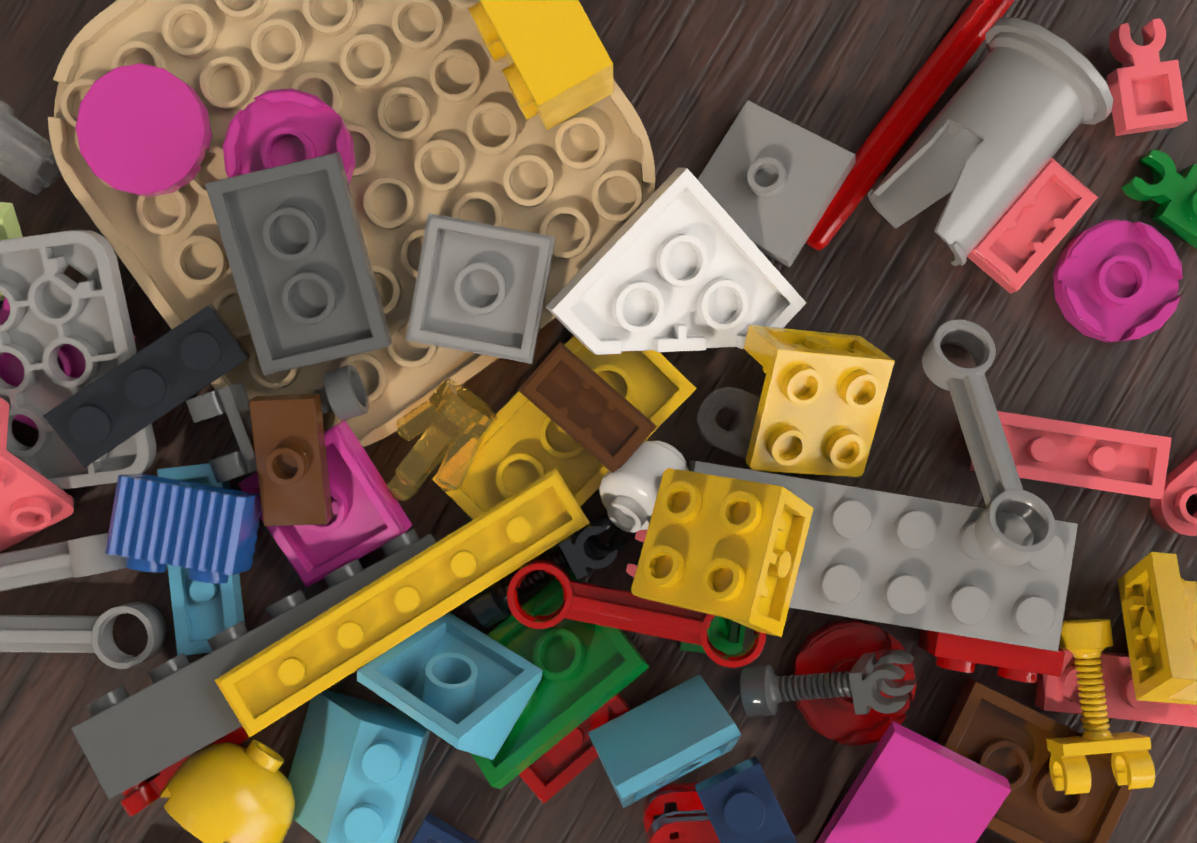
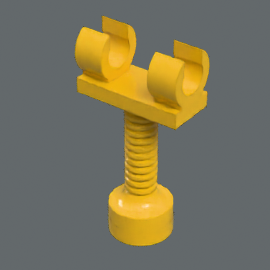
(1129, 750)

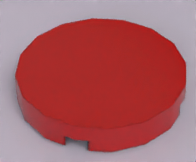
(838, 649)

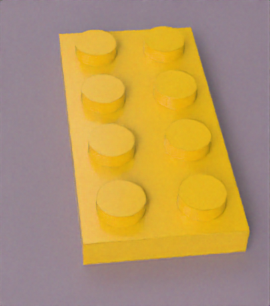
(529, 444)

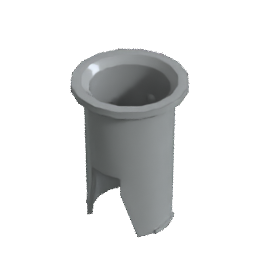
(995, 134)

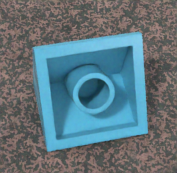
(455, 684)
(664, 739)

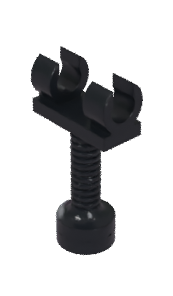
(577, 553)

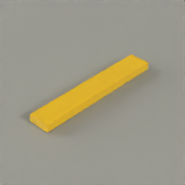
(401, 603)

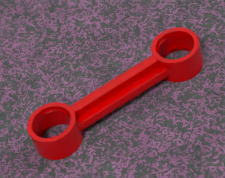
(626, 612)

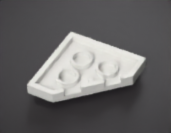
(675, 280)

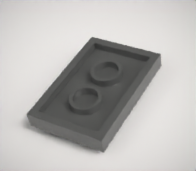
(300, 263)

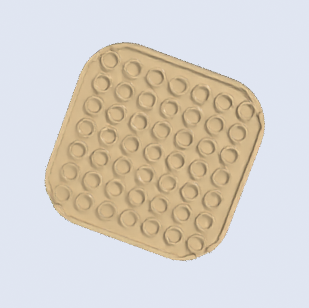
(428, 137)

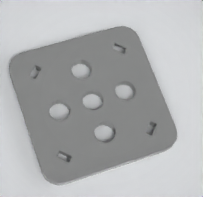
(56, 311)

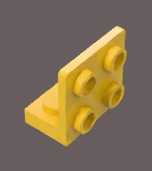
(816, 401)
(724, 548)
(1161, 629)

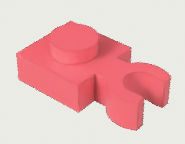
(1145, 90)

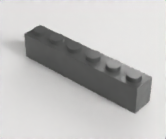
(184, 707)

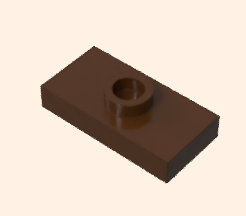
(587, 408)
(291, 459)

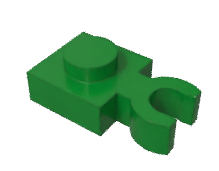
(1172, 191)

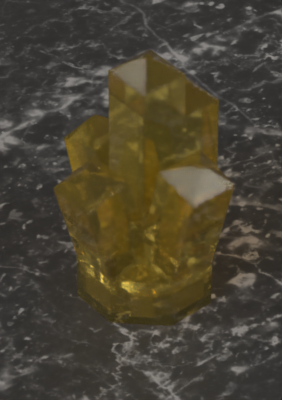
(453, 429)

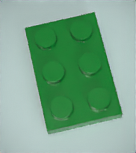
(581, 672)

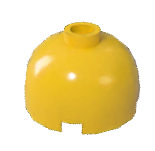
(232, 794)

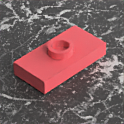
(1032, 226)

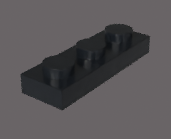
(147, 385)

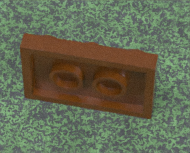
(1014, 744)

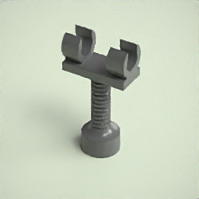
(341, 394)
(764, 690)

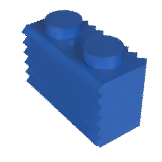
(183, 525)

